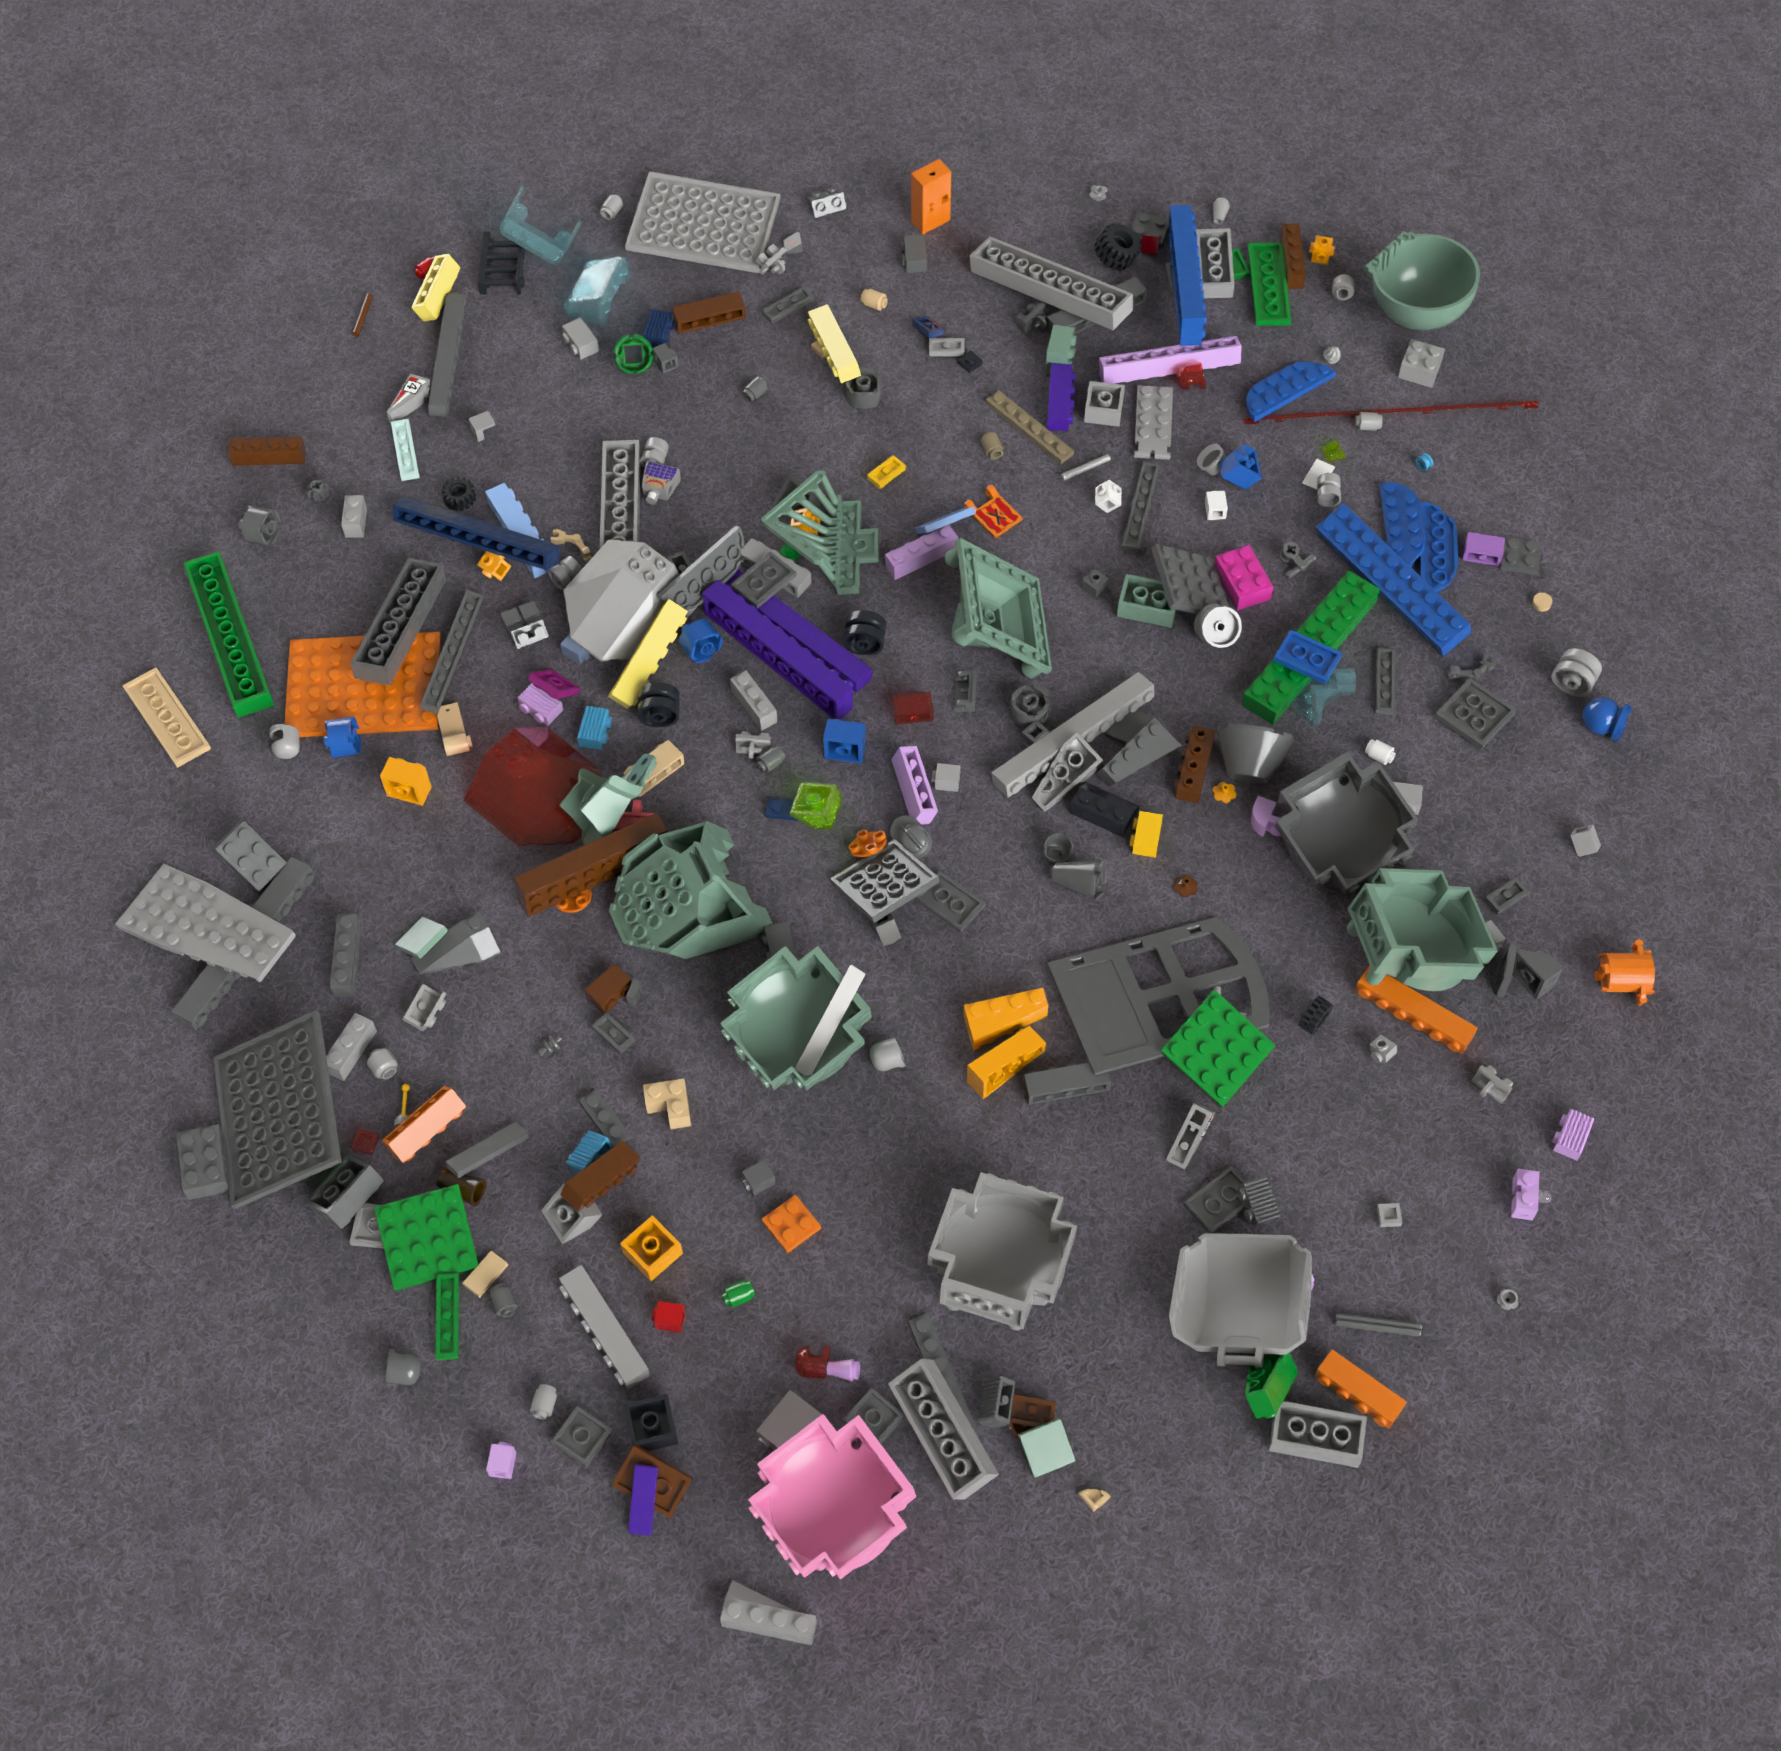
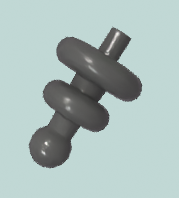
(549, 1046)

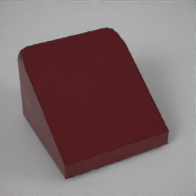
(1150, 244)

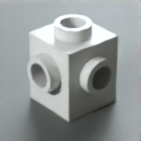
(1108, 496)

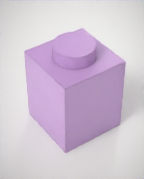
(501, 1460)

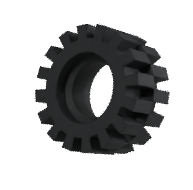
(461, 501)
(1315, 1015)

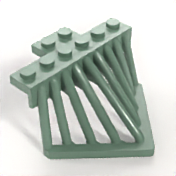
(846, 542)

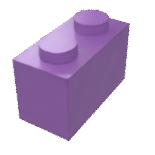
(1483, 549)

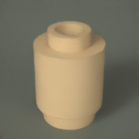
(874, 299)

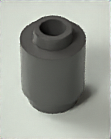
(754, 389)
(770, 759)
(503, 1300)

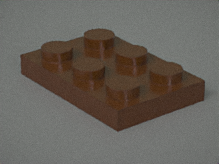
(670, 1481)

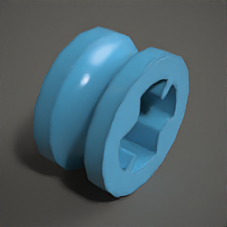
(1424, 462)

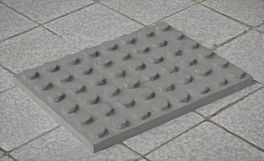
(703, 222)

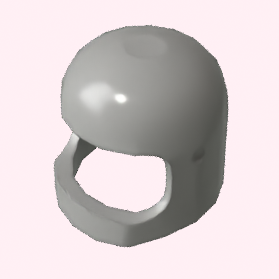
(287, 746)
(887, 1055)

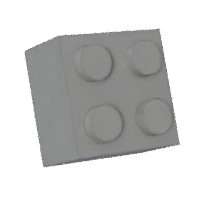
(1421, 363)
(1104, 403)

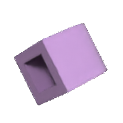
(1262, 817)

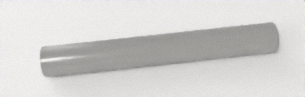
(1087, 466)

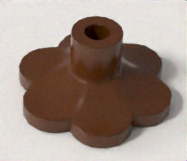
(1185, 886)

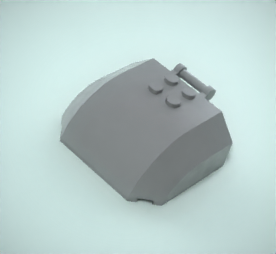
(1242, 1296)

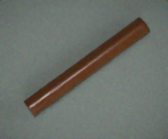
(362, 315)

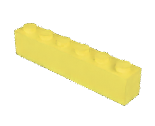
(833, 344)
(648, 653)

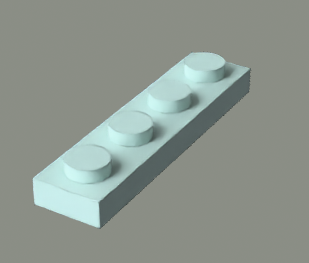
(405, 449)

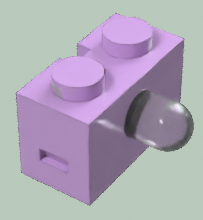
(1527, 1194)

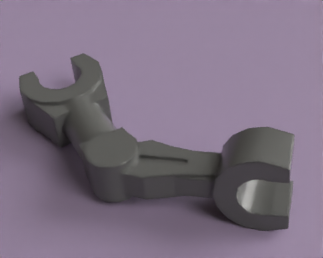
(1455, 672)

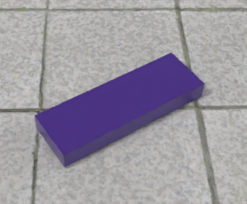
(643, 1499)

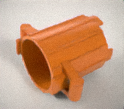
(1628, 972)

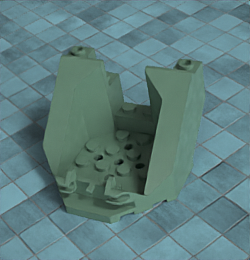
(706, 906)

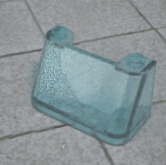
(596, 289)

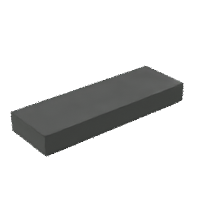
(787, 305)

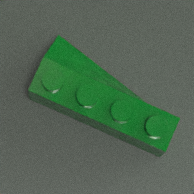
(1270, 1384)

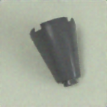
(1081, 876)

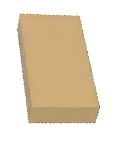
(485, 1274)

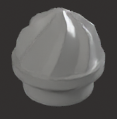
(1332, 355)

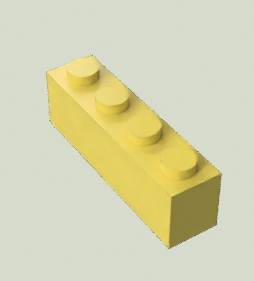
(435, 287)

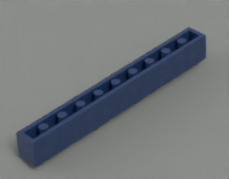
(476, 533)

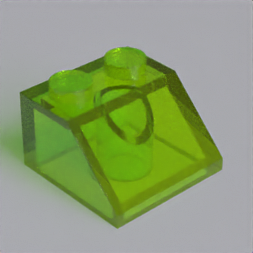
(817, 805)

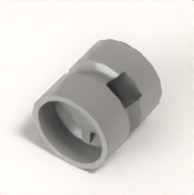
(654, 451)
(1328, 489)
(565, 572)

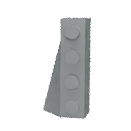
(758, 1614)

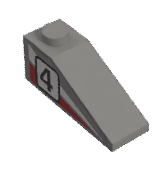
(410, 397)
(1190, 1135)

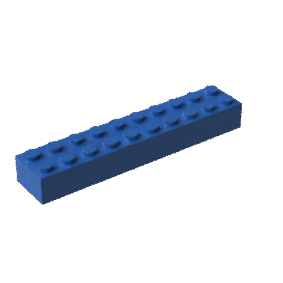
(1186, 275)
(1396, 579)

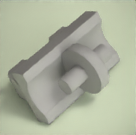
(774, 261)
(752, 744)
(1491, 1084)

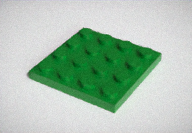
(1217, 1048)
(426, 1237)

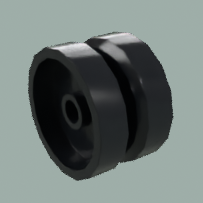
(864, 632)
(658, 704)

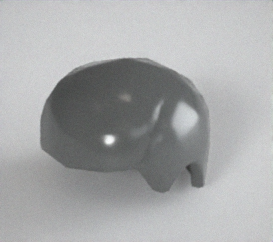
(1057, 848)

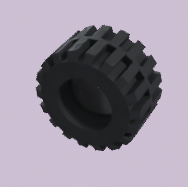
(1117, 246)

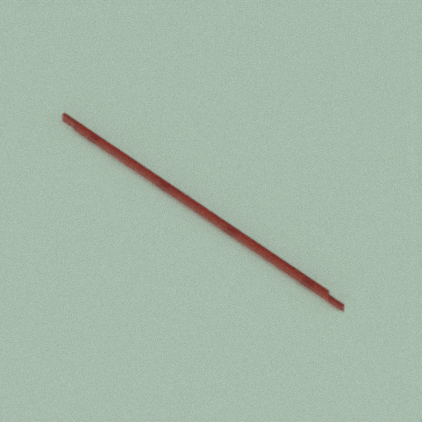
(1527, 404)

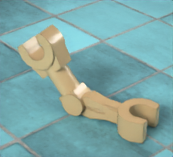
(575, 539)

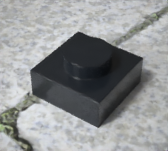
(970, 361)

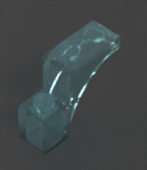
(1340, 683)

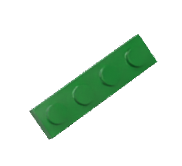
(447, 1316)

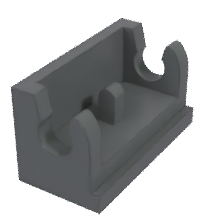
(965, 691)

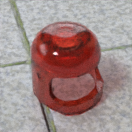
(1191, 374)
(810, 1365)

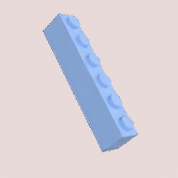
(511, 516)

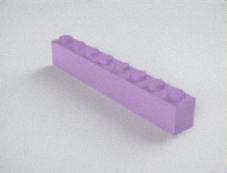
(1168, 360)

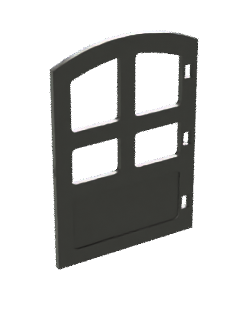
(1114, 1012)

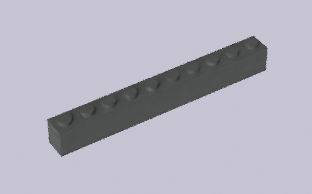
(214, 980)

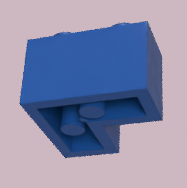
(1241, 467)

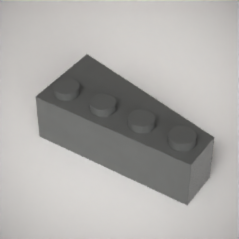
(1141, 750)

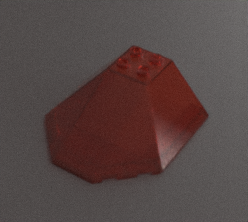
(525, 783)

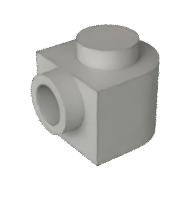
(1382, 1049)

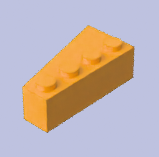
(1003, 1015)
(1004, 1061)

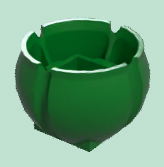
(637, 366)

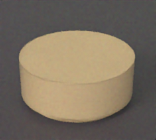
(1542, 602)

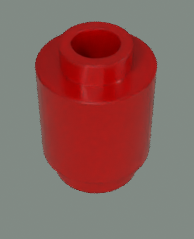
(423, 267)

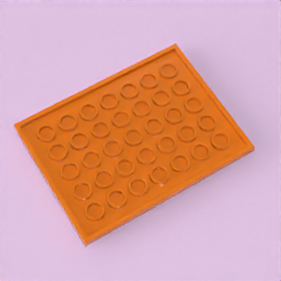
(325, 688)

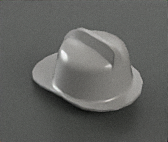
(1209, 459)

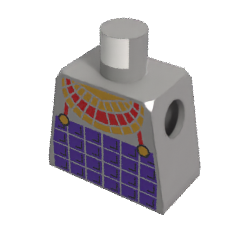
(659, 481)

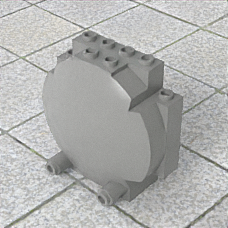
(1001, 1249)

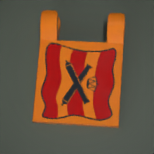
(996, 514)

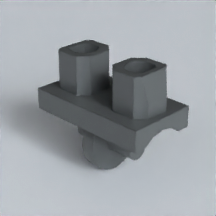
(1035, 319)

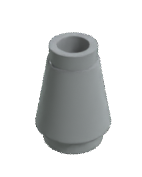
(1220, 209)

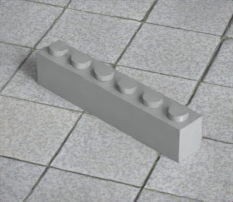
(604, 1327)

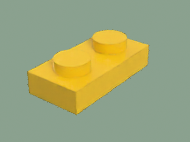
(886, 472)

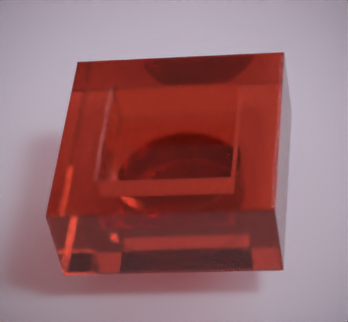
(365, 1141)

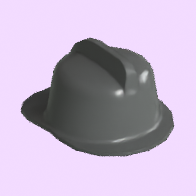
(911, 835)

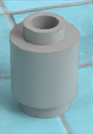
(611, 207)
(1368, 421)
(543, 1401)

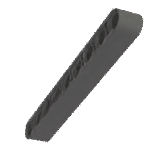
(447, 355)

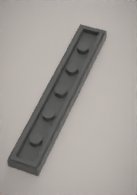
(1140, 507)

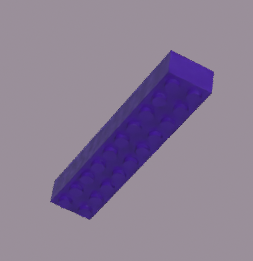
(778, 650)

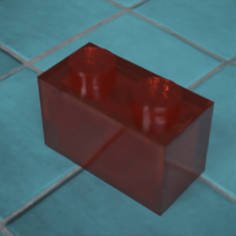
(913, 708)

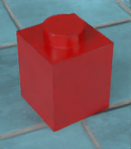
(668, 1316)

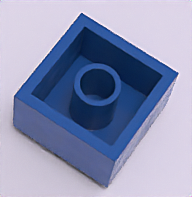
(844, 741)

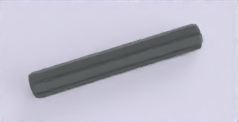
(1378, 1324)

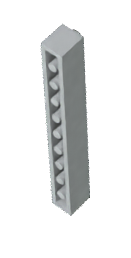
(1088, 723)

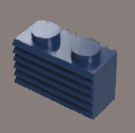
(658, 327)

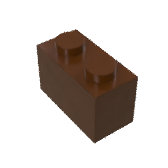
(608, 988)

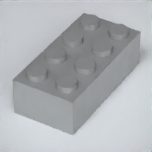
(1216, 262)
(1318, 1434)

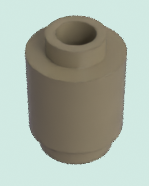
(992, 445)

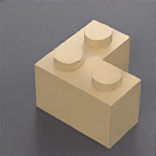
(669, 1097)

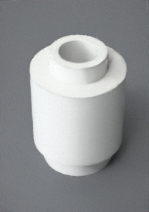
(1380, 751)

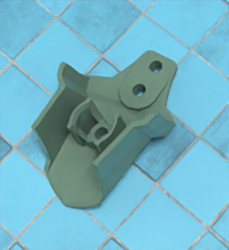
(600, 802)

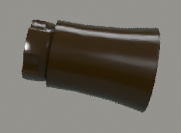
(471, 1187)

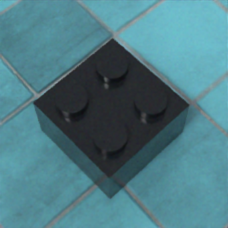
(651, 1423)

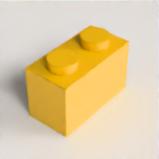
(1147, 834)

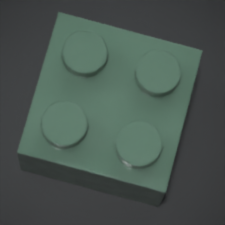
(1060, 346)

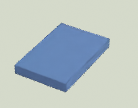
(945, 520)

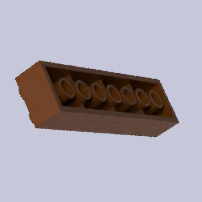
(583, 867)

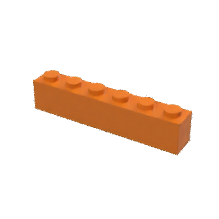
(1418, 1011)

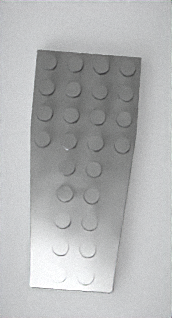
(205, 924)

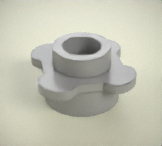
(1098, 192)

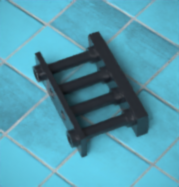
(486, 269)

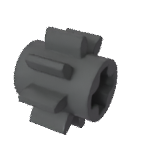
(318, 490)

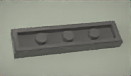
(1385, 681)
(486, 1150)

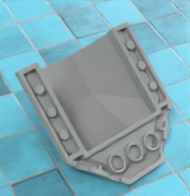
(617, 598)

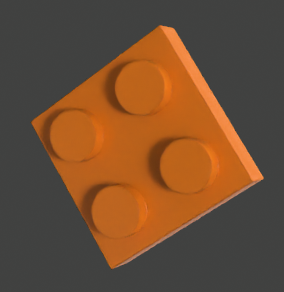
(791, 1223)

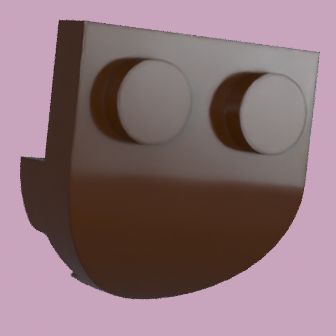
(1029, 1413)

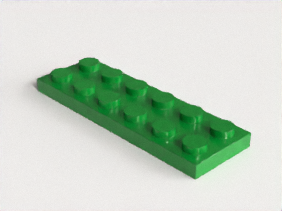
(1269, 284)

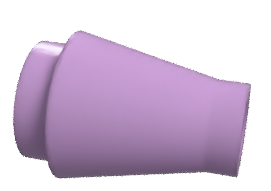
(844, 1369)

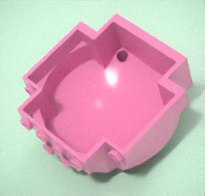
(831, 1498)

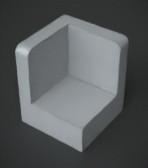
(479, 423)
(1585, 840)

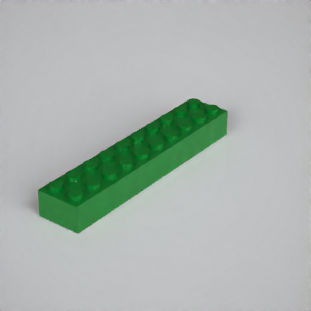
(1329, 625)
(228, 634)

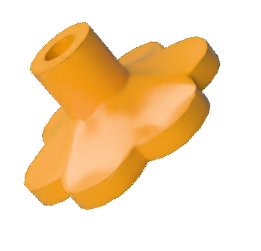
(1224, 792)

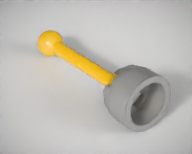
(402, 1117)

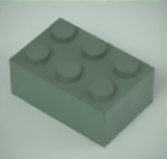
(1145, 601)

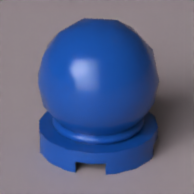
(1606, 717)

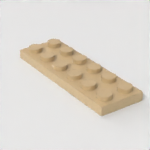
(166, 717)

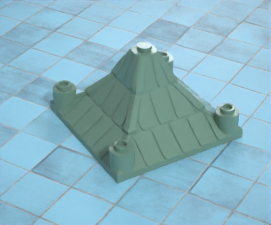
(999, 608)

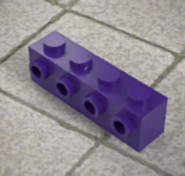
(1060, 397)

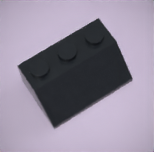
(1103, 809)

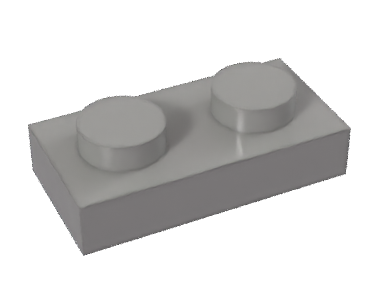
(946, 346)

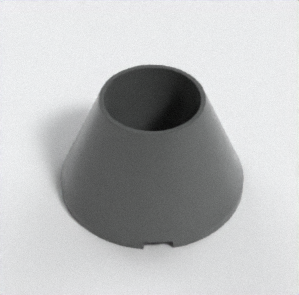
(1253, 751)

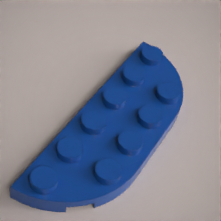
(1285, 387)
(1403, 521)
(1440, 555)

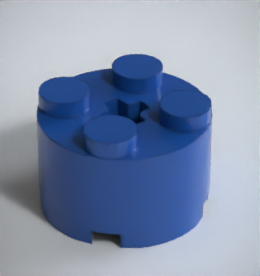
(700, 640)
(342, 737)

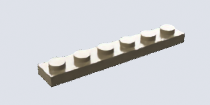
(1030, 427)

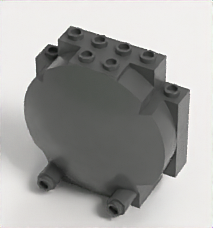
(1345, 824)

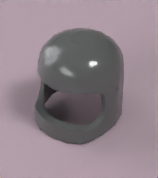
(402, 1368)

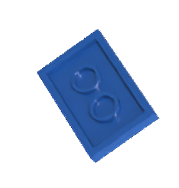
(1307, 657)

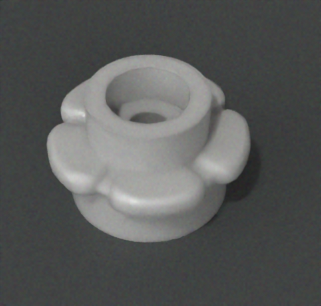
(1511, 1295)

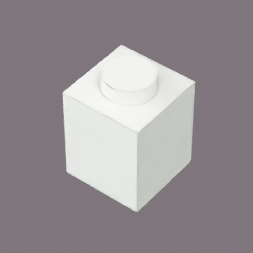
(1216, 505)

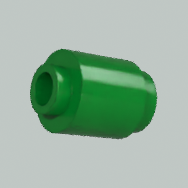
(738, 1293)

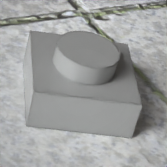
(1389, 1215)

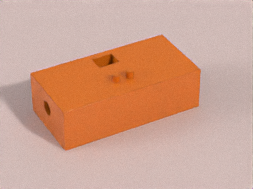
(930, 196)

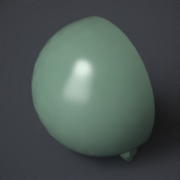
(1424, 280)

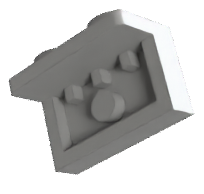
(423, 1008)

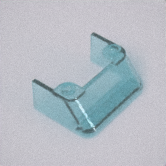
(531, 238)

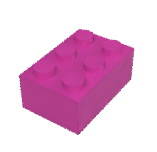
(1243, 577)

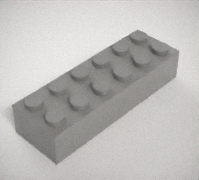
(943, 1429)

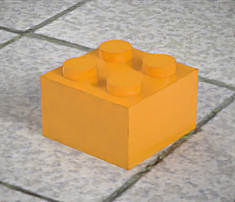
(406, 781)
(651, 1248)

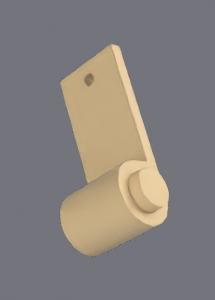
(452, 730)

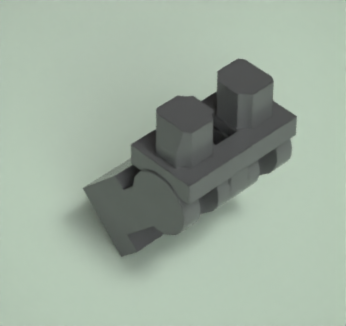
(526, 627)

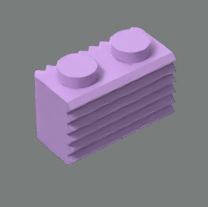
(539, 705)
(1573, 1134)

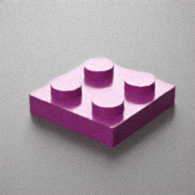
(553, 684)

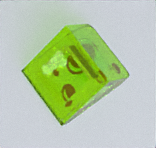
(1333, 451)

